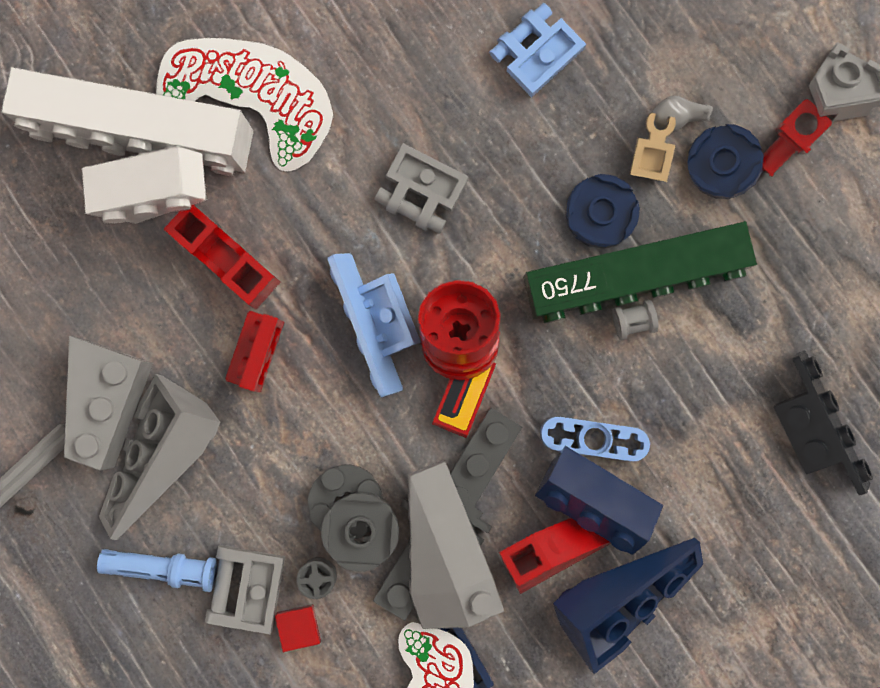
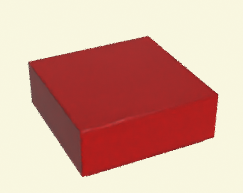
(298, 628)

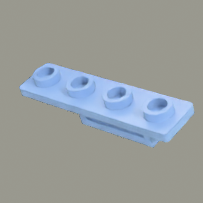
(378, 320)

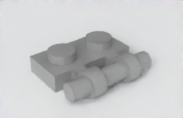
(426, 178)

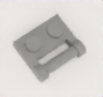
(256, 594)

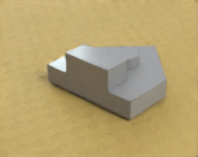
(846, 85)

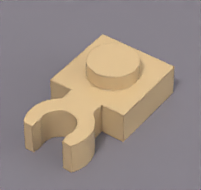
(654, 156)

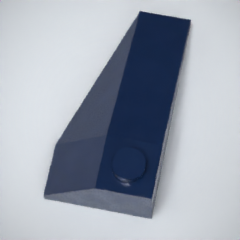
(609, 606)

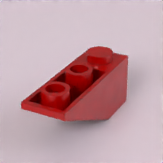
(549, 553)

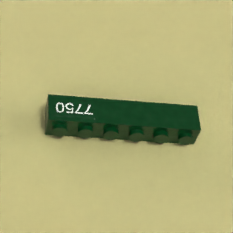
(640, 270)

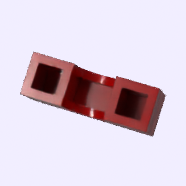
(222, 256)

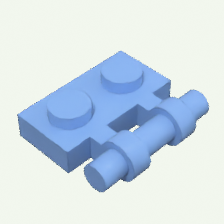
(545, 57)

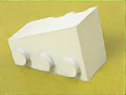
(144, 185)

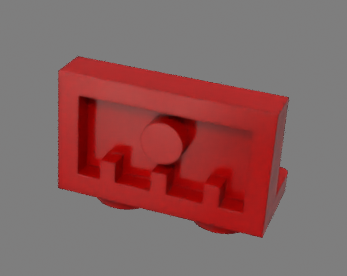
(254, 351)

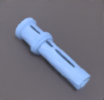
(173, 570)

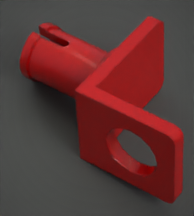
(791, 140)

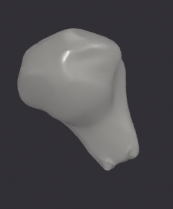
(682, 110)

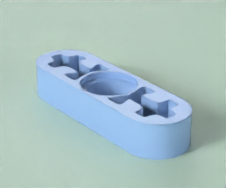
(620, 452)

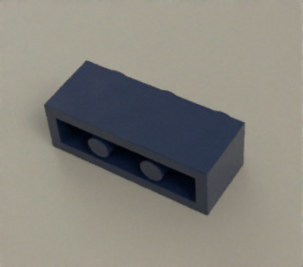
(599, 501)

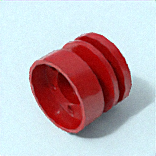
(463, 312)

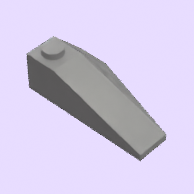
(166, 443)
(448, 569)

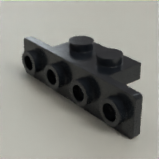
(816, 429)

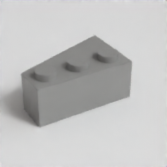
(100, 401)

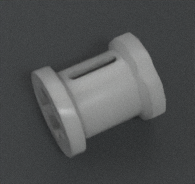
(635, 319)

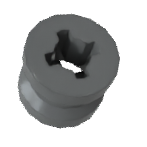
(316, 585)

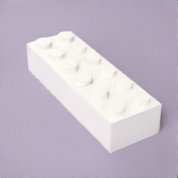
(125, 119)

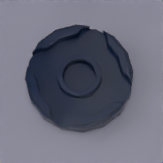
(725, 161)
(602, 211)

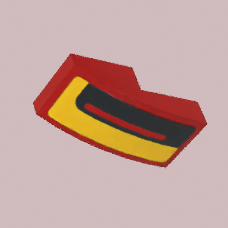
(462, 403)

